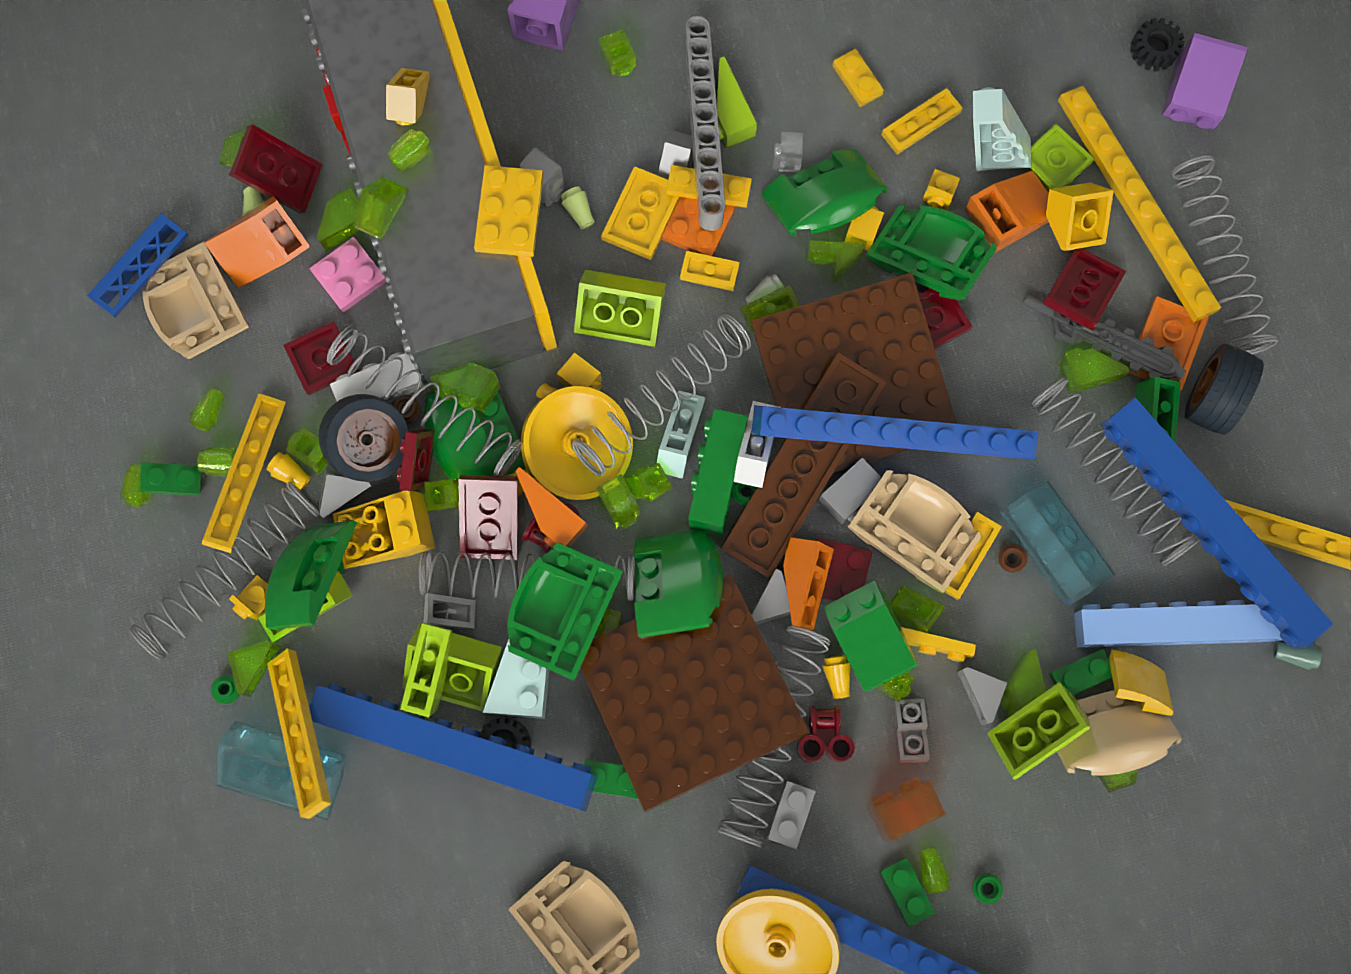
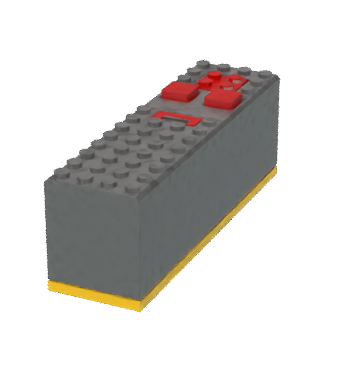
(445, 295)

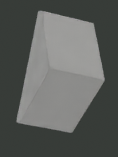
(677, 152)
(338, 491)
(774, 600)
(449, 611)
(984, 693)

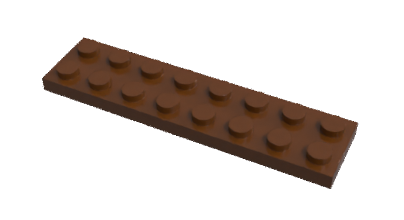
(799, 471)

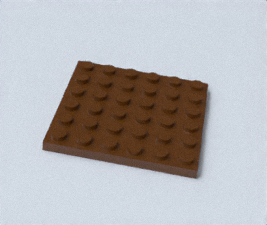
(872, 326)
(691, 700)

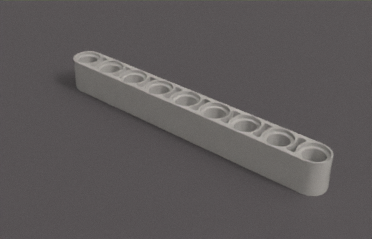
(704, 124)

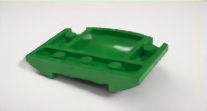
(825, 193)
(934, 246)
(463, 461)
(305, 575)
(676, 582)
(560, 609)

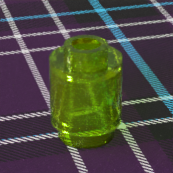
(409, 150)
(215, 461)
(130, 488)

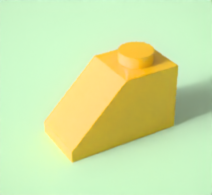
(406, 95)

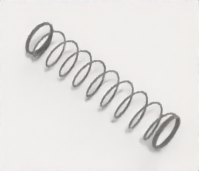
(1265, 337)
(332, 352)
(1055, 389)
(580, 445)
(426, 559)
(815, 638)
(160, 650)

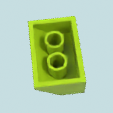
(619, 307)
(469, 669)
(1039, 730)

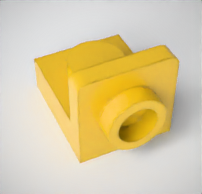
(940, 189)
(251, 600)

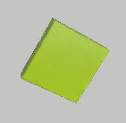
(1058, 158)

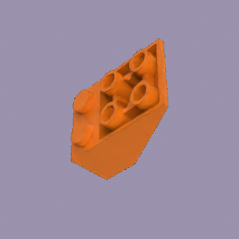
(1009, 209)
(257, 243)

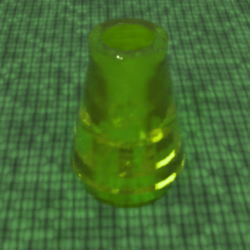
(206, 412)
(934, 874)

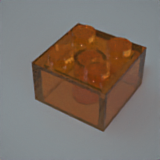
(905, 810)

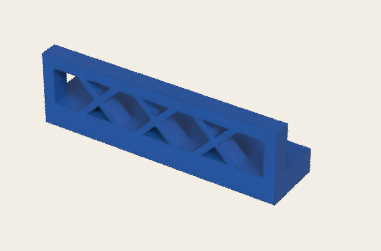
(134, 261)

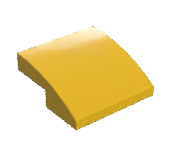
(1140, 681)

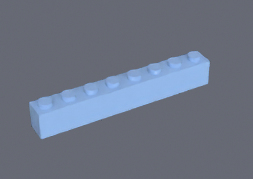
(1172, 624)

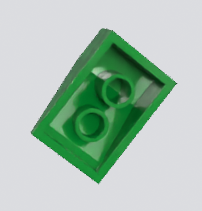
(870, 635)

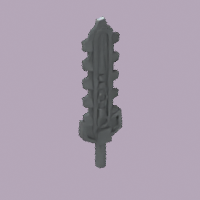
(1118, 343)

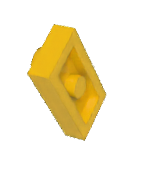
(857, 77)
(709, 270)

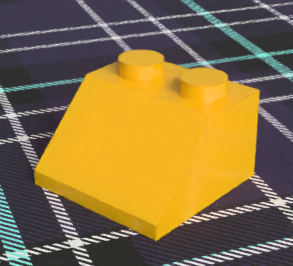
(1079, 215)

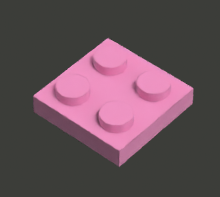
(348, 274)

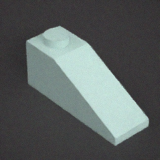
(680, 435)

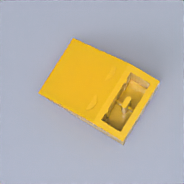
(387, 529)

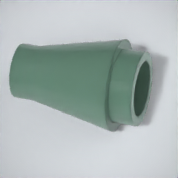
(1304, 657)

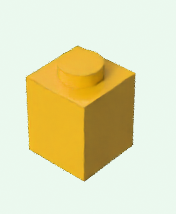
(865, 228)
(579, 373)

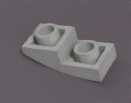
(911, 730)

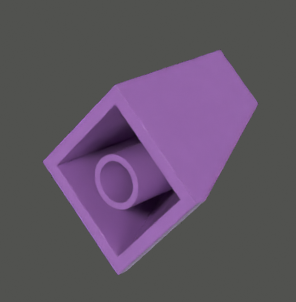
(542, 21)
(1203, 81)

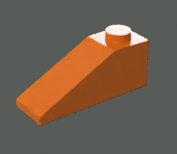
(552, 516)
(805, 577)

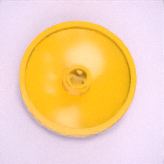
(557, 423)
(777, 935)

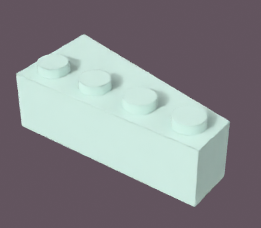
(998, 132)
(518, 688)

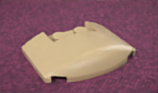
(192, 303)
(917, 527)
(1118, 737)
(578, 923)

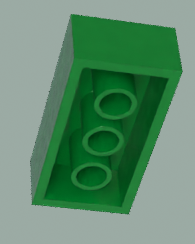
(717, 465)

